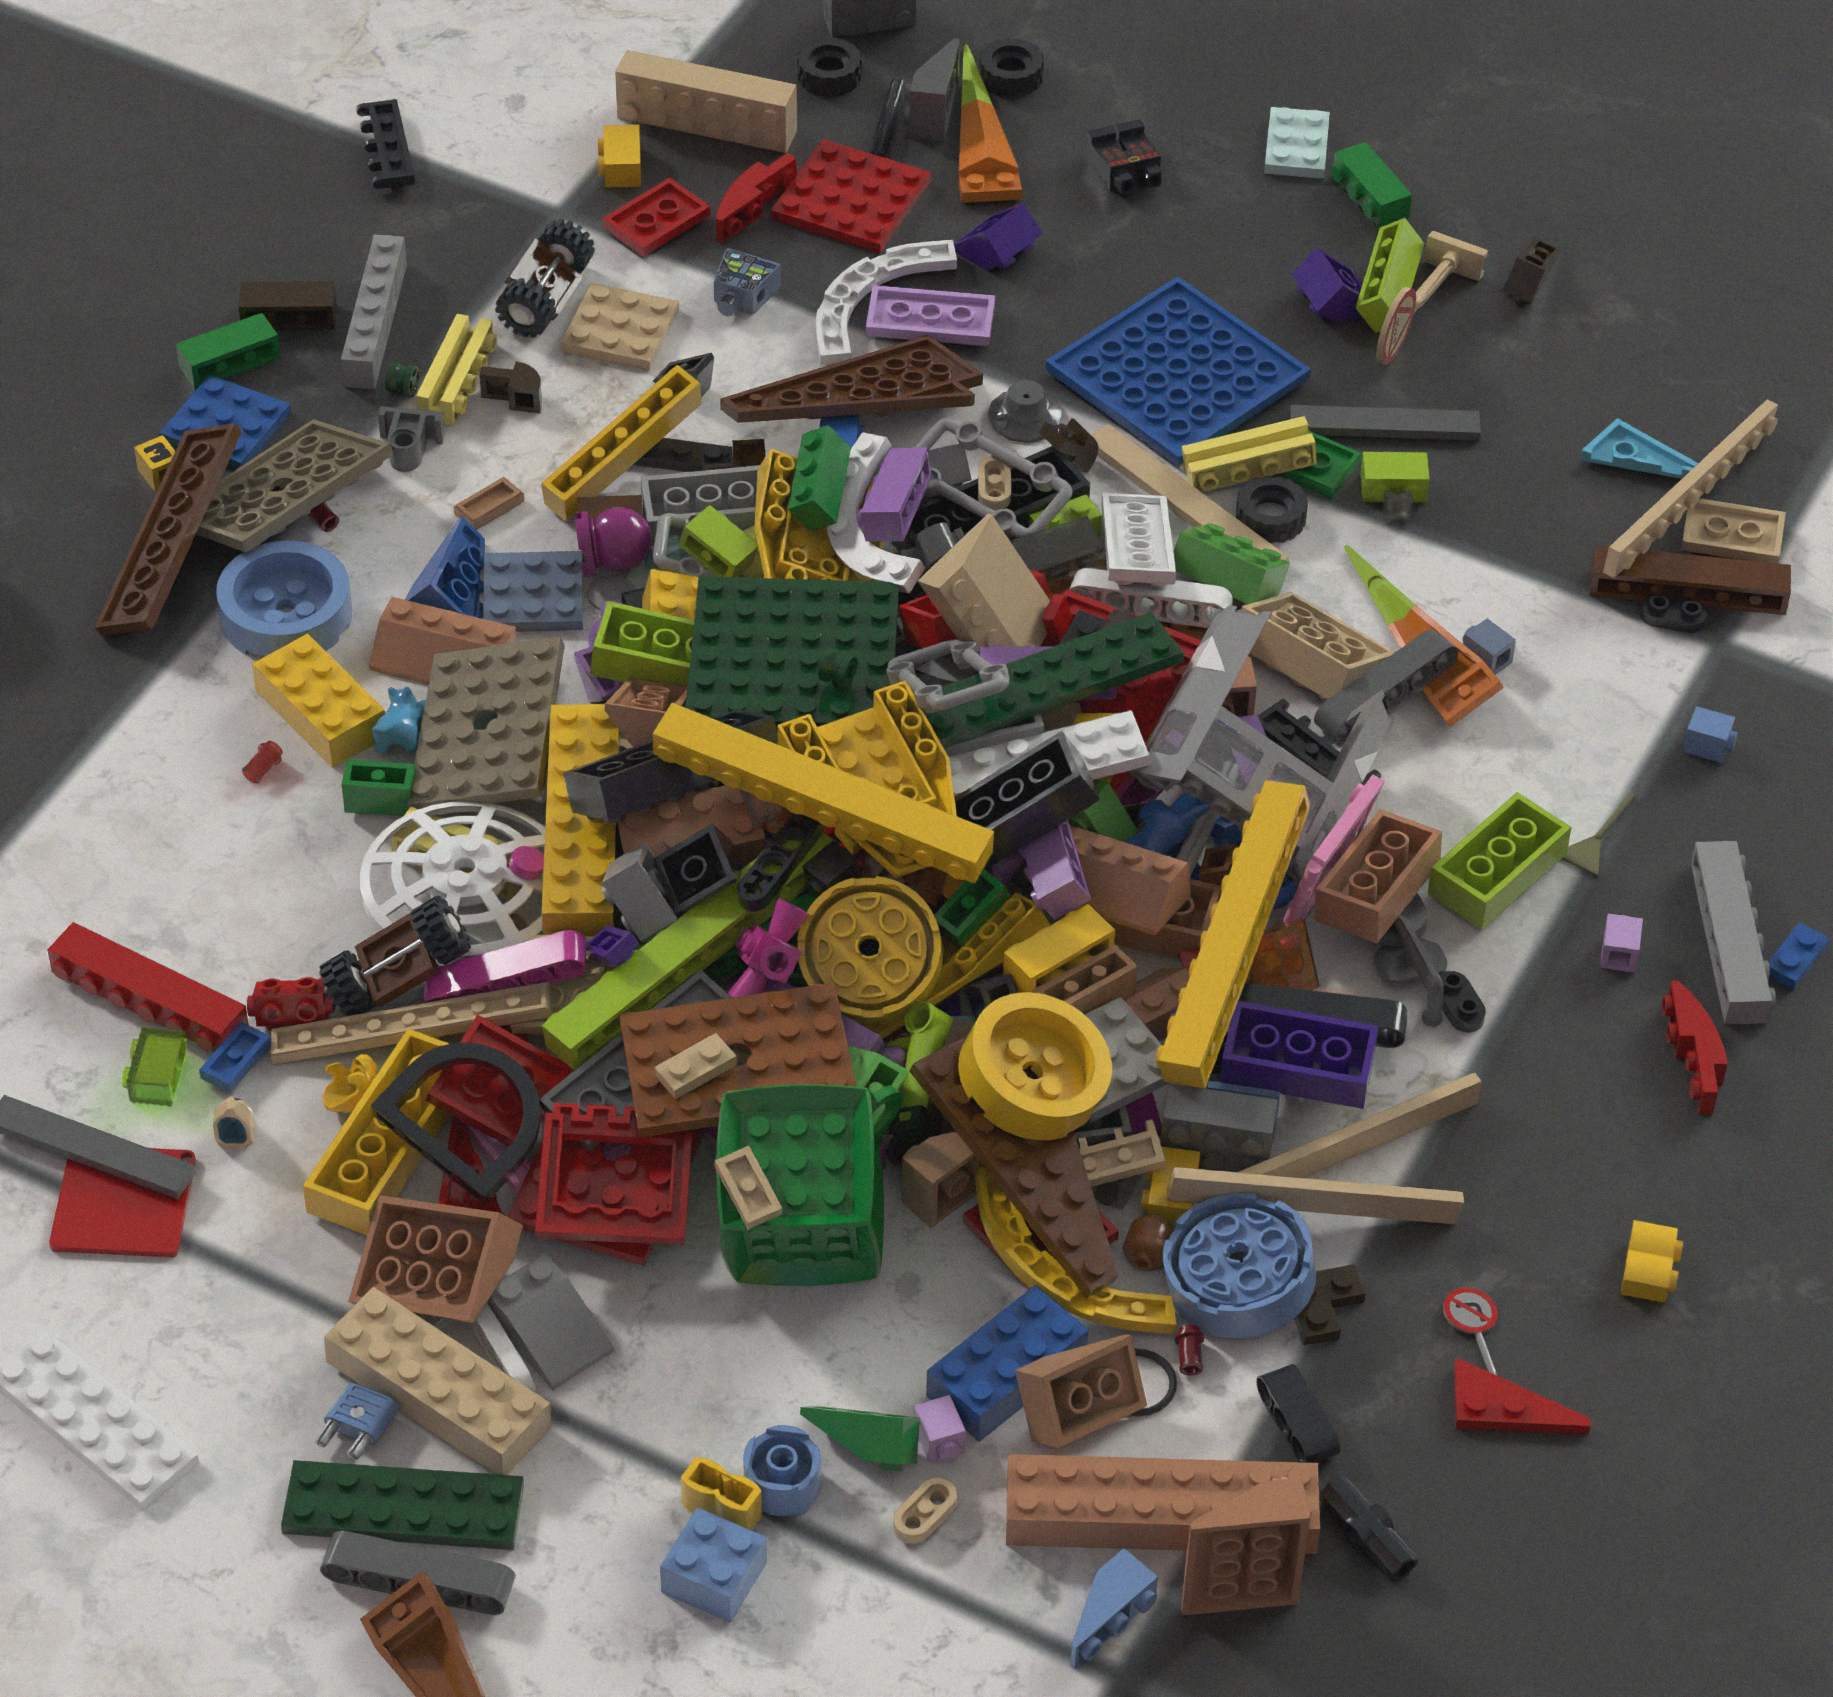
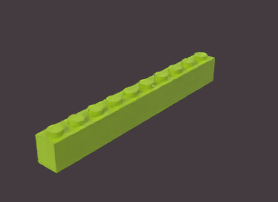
(662, 965)

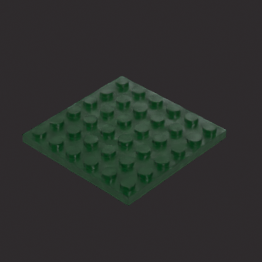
(764, 643)

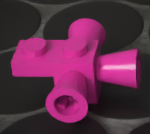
(769, 951)

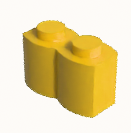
(1650, 1261)
(722, 1494)

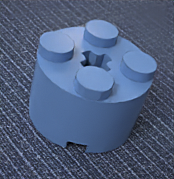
(785, 1469)

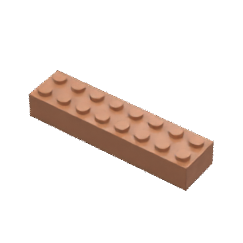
(1132, 1499)

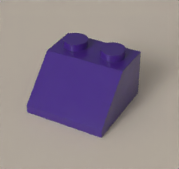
(999, 238)
(1329, 286)

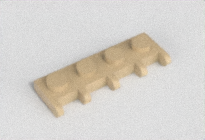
(1122, 1156)

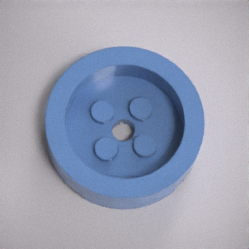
(288, 575)
(1234, 1296)

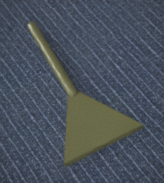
(1587, 852)

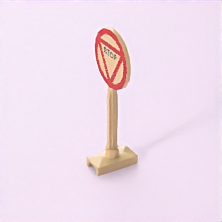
(1449, 256)

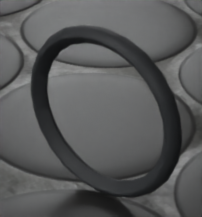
(1172, 1382)

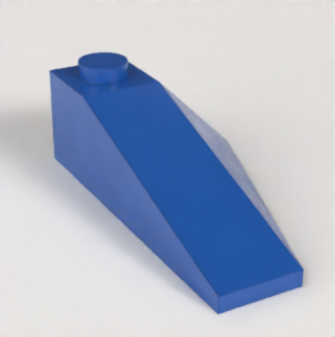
(453, 573)

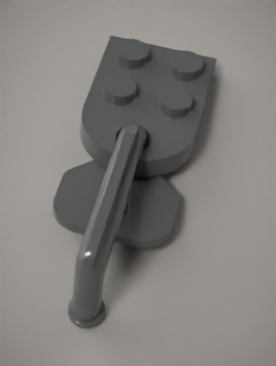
(1409, 958)

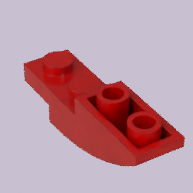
(749, 192)
(1696, 1041)

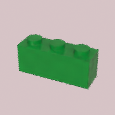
(1371, 184)
(228, 350)
(819, 478)

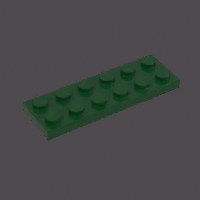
(403, 1504)

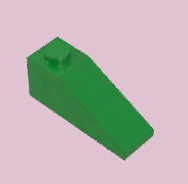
(870, 1435)

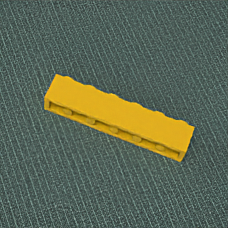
(622, 442)

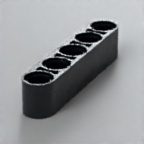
(1387, 1014)

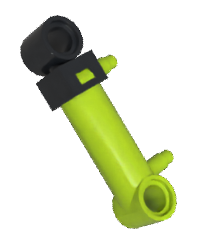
(928, 1034)

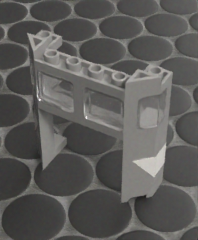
(1228, 760)

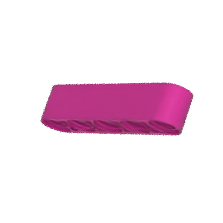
(528, 963)

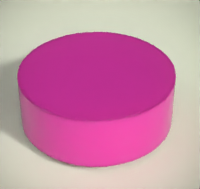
(527, 862)

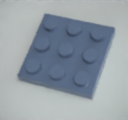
(534, 590)

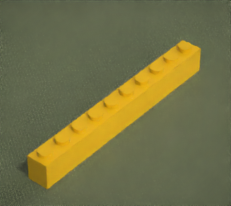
(823, 793)
(1233, 934)

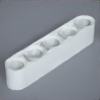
(1166, 604)

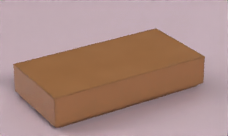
(489, 503)

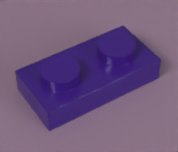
(611, 946)

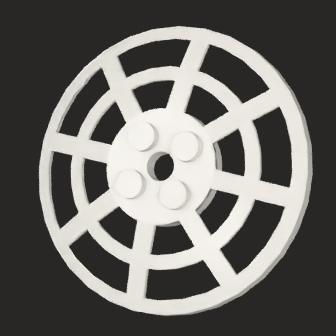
(444, 860)

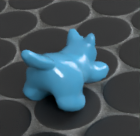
(399, 722)

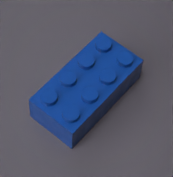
(983, 1367)

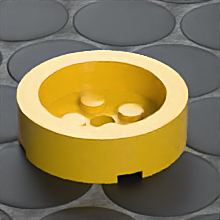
(909, 956)
(1059, 1046)

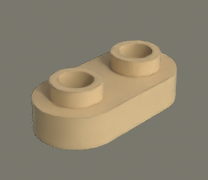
(994, 483)
(923, 1513)

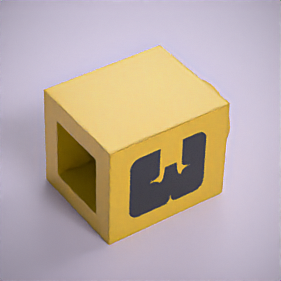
(153, 460)

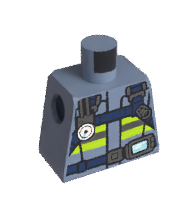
(744, 282)

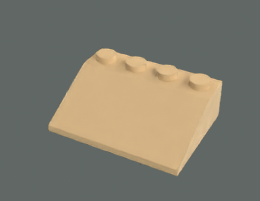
(987, 590)
(1313, 645)

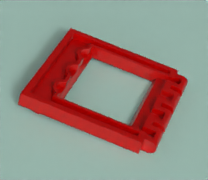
(594, 1221)

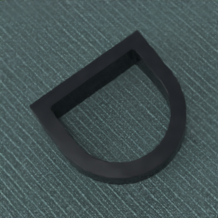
(483, 1185)

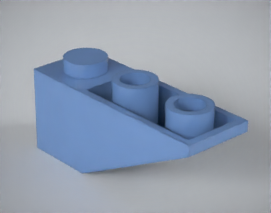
(1116, 1596)

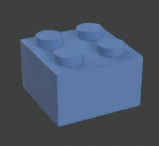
(713, 1564)

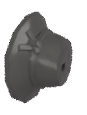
(1023, 412)

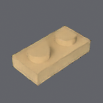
(695, 1066)
(748, 1187)

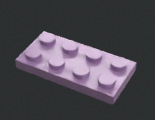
(940, 314)

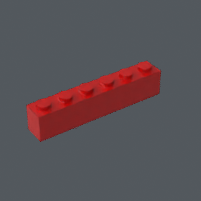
(145, 987)

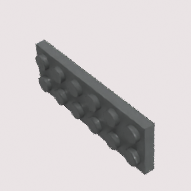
(605, 1075)

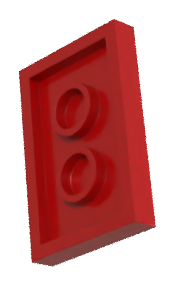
(656, 217)

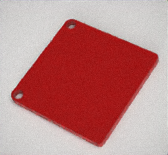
(117, 1216)

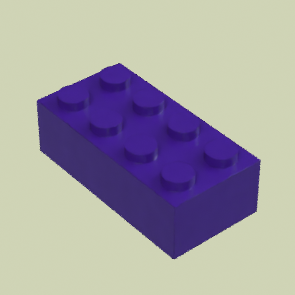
(1299, 1054)

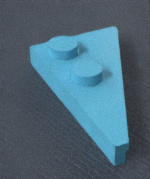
(1634, 450)

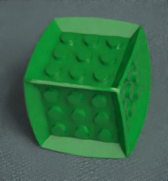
(826, 1173)

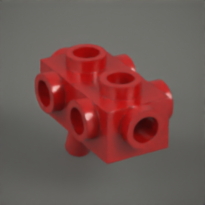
(289, 1002)

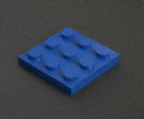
(223, 403)

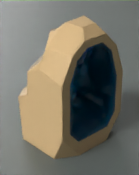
(234, 1124)

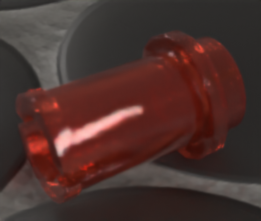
(267, 755)

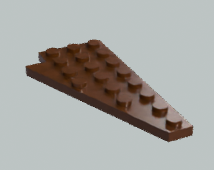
(886, 381)

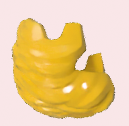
(348, 1084)

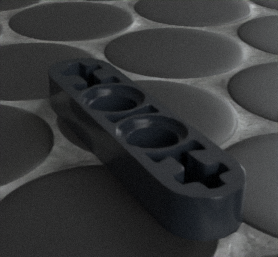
(776, 854)

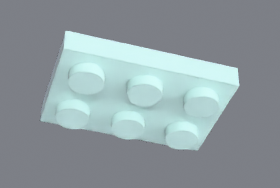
(1297, 142)

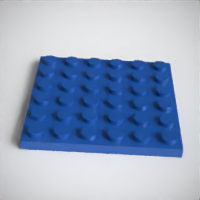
(1177, 369)

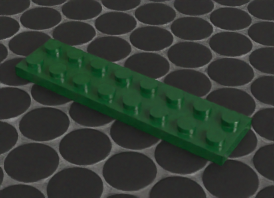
(1060, 678)

